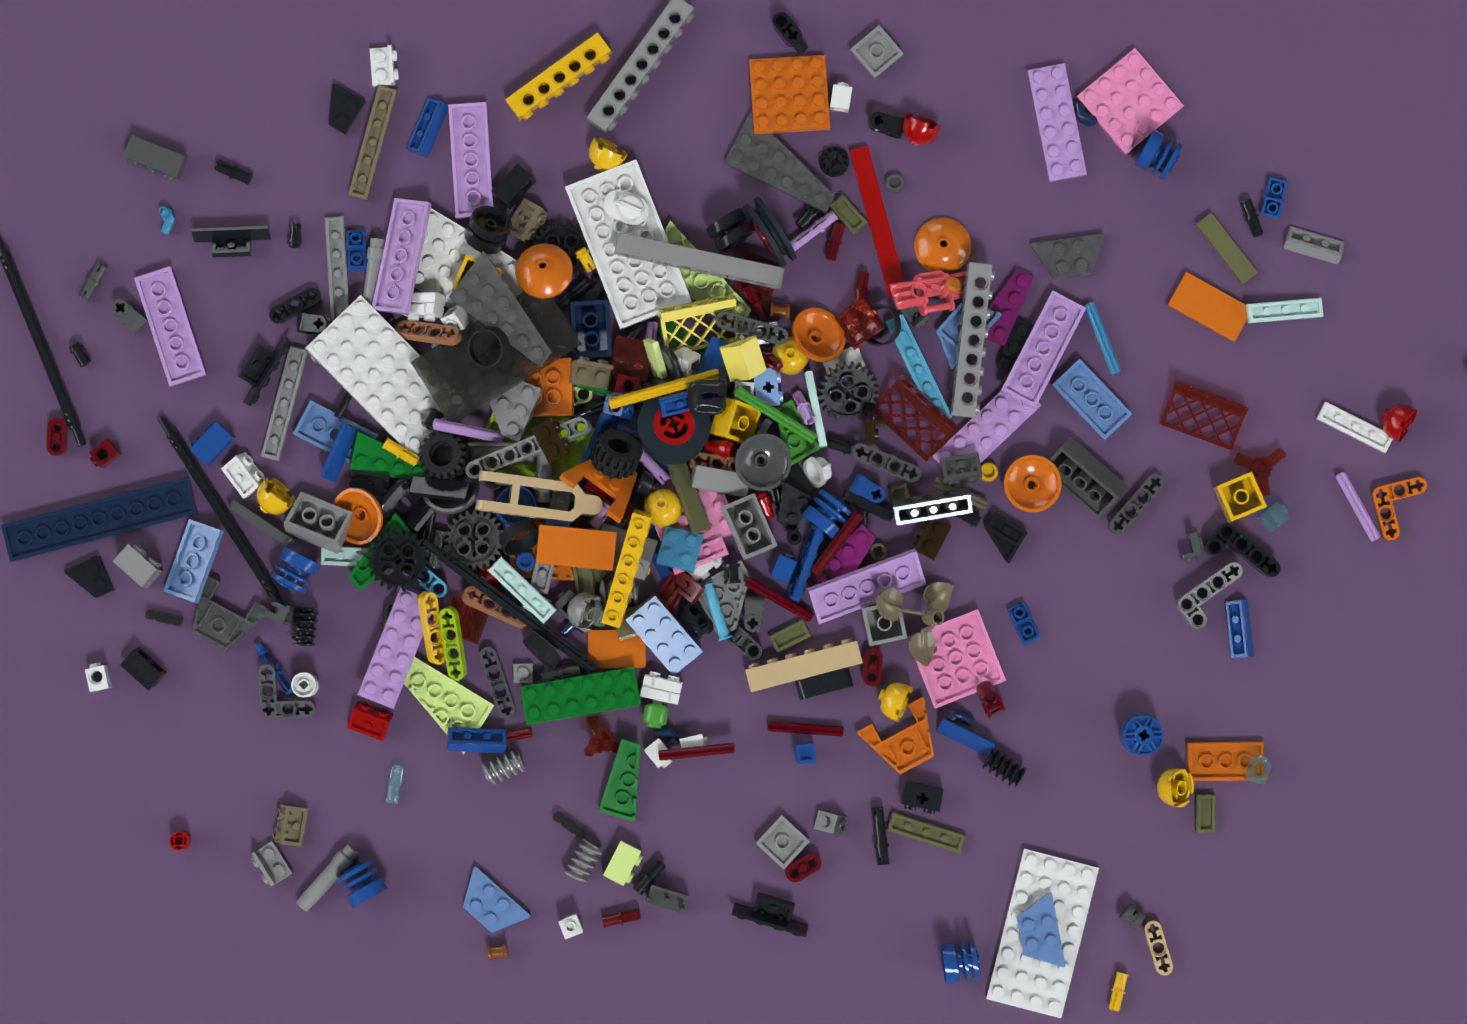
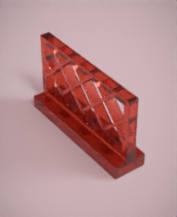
(1208, 399)
(921, 404)

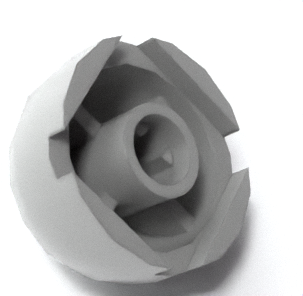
(585, 610)

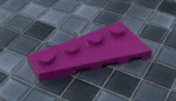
(1009, 304)

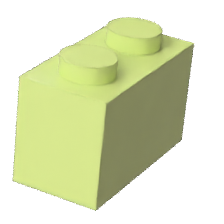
(622, 863)

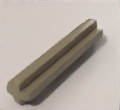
(975, 499)

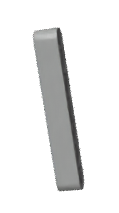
(519, 449)

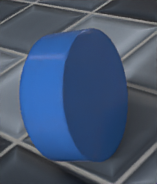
(525, 561)

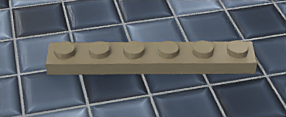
(372, 142)

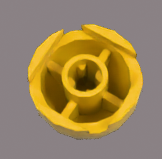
(605, 154)
(790, 357)
(273, 497)
(664, 506)
(894, 700)
(1175, 787)

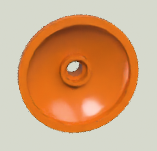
(947, 258)
(546, 281)
(825, 331)
(1046, 480)
(362, 528)

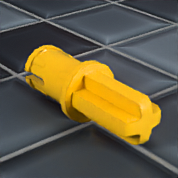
(401, 452)
(1118, 991)

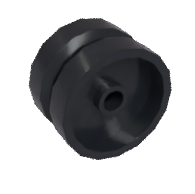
(729, 228)
(488, 229)

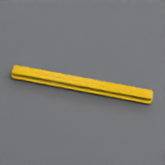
(661, 389)

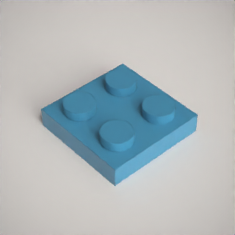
(680, 549)

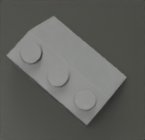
(318, 522)
(749, 526)
(648, 552)

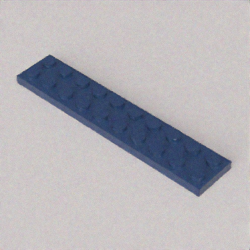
(99, 519)

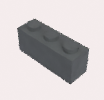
(155, 158)

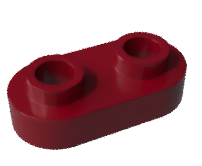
(55, 437)
(872, 667)
(803, 867)

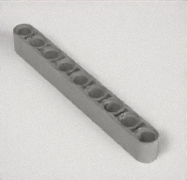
(699, 261)

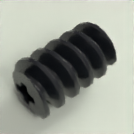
(304, 626)
(1004, 767)

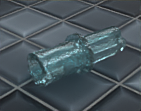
(394, 784)

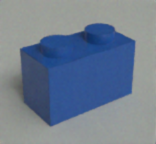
(212, 443)

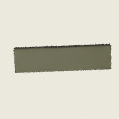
(1226, 248)
(689, 498)
(926, 832)

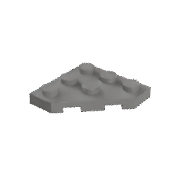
(515, 409)
(729, 596)

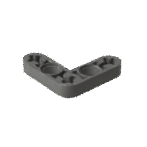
(277, 704)

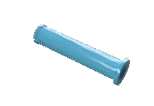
(716, 612)

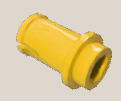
(585, 258)

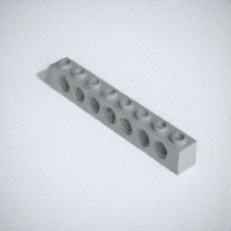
(675, 7)
(987, 274)

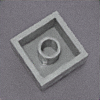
(138, 565)
(881, 630)

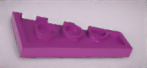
(849, 555)

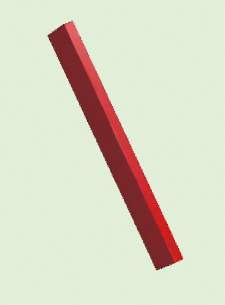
(876, 217)

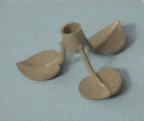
(938, 598)

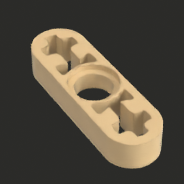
(1159, 932)

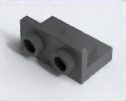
(961, 469)

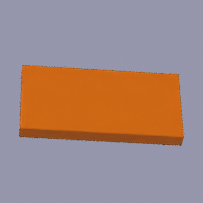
(1209, 307)
(576, 547)
(1222, 760)

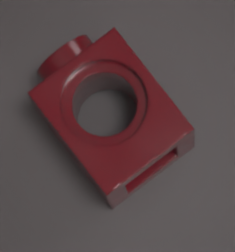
(617, 384)
(113, 453)

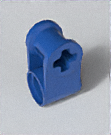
(864, 488)

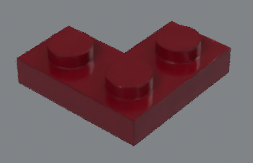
(679, 585)

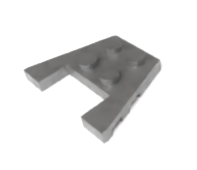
(219, 624)

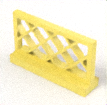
(694, 309)

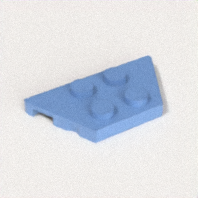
(950, 329)
(491, 904)
(1040, 932)

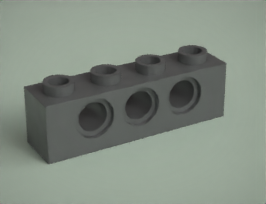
(932, 506)

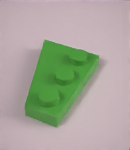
(798, 446)

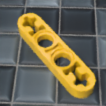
(428, 628)

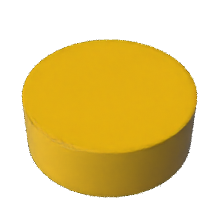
(989, 472)

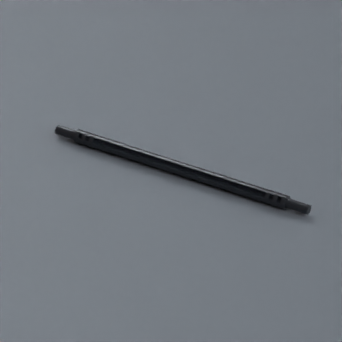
(40, 344)
(221, 511)
(513, 608)

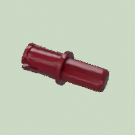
(835, 241)
(862, 285)
(755, 303)
(770, 361)
(621, 917)

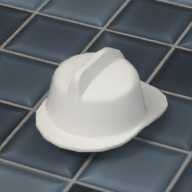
(626, 207)
(817, 471)

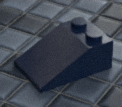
(592, 327)

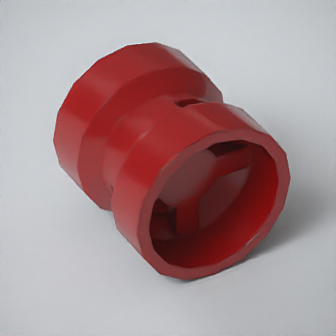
(180, 840)

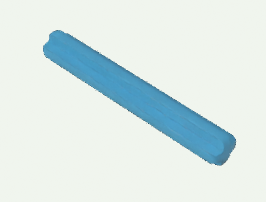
(1102, 338)

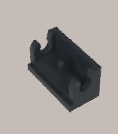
(513, 186)
(371, 482)
(143, 668)

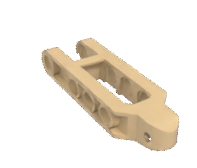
(583, 504)

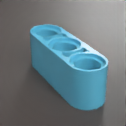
(431, 583)

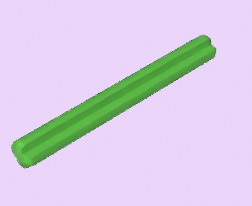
(775, 414)

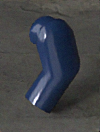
(1084, 117)
(568, 628)
(960, 714)
(668, 733)

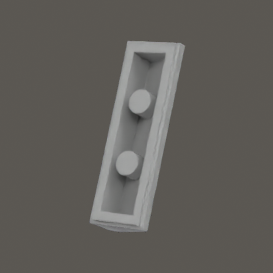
(1314, 245)
(718, 481)

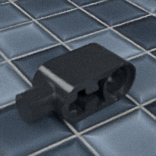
(798, 44)

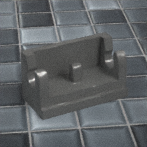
(283, 613)
(667, 898)

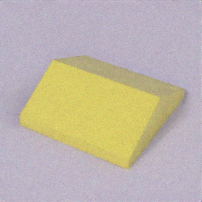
(743, 359)

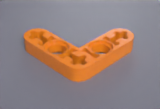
(1391, 496)

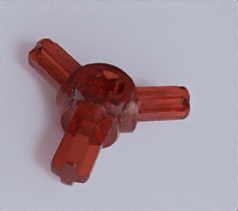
(1268, 462)
(600, 740)

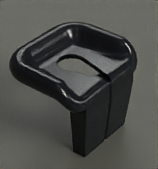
(673, 368)
(711, 406)
(412, 518)

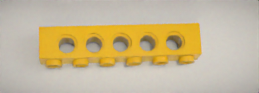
(593, 44)
(627, 568)

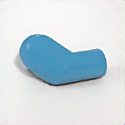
(168, 218)

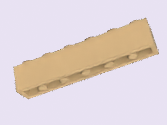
(803, 666)

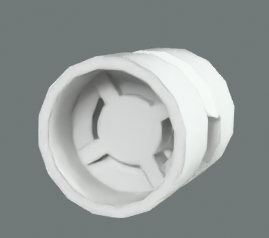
(305, 684)

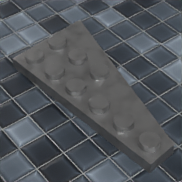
(773, 164)
(492, 302)

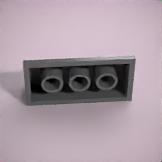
(1087, 478)

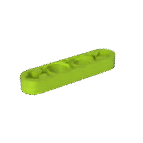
(456, 643)

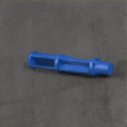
(263, 654)

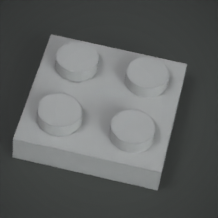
(876, 52)
(782, 842)

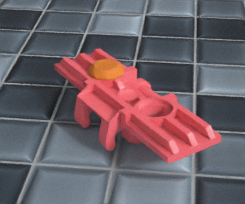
(929, 284)

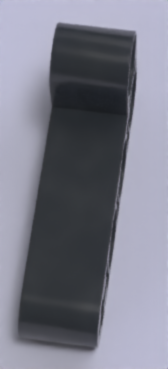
(1245, 554)

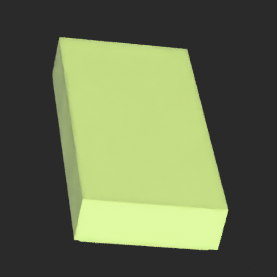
(655, 357)

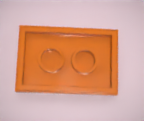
(609, 652)

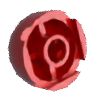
(920, 129)
(1398, 420)

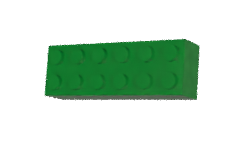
(580, 696)

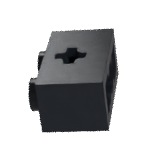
(933, 794)

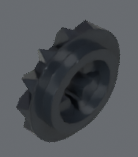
(825, 164)

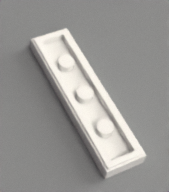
(1354, 427)

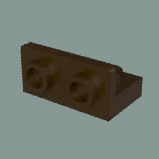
(871, 433)
(551, 440)
(931, 538)

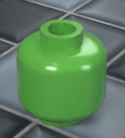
(655, 714)

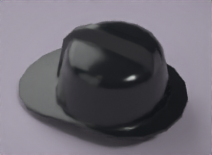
(643, 483)

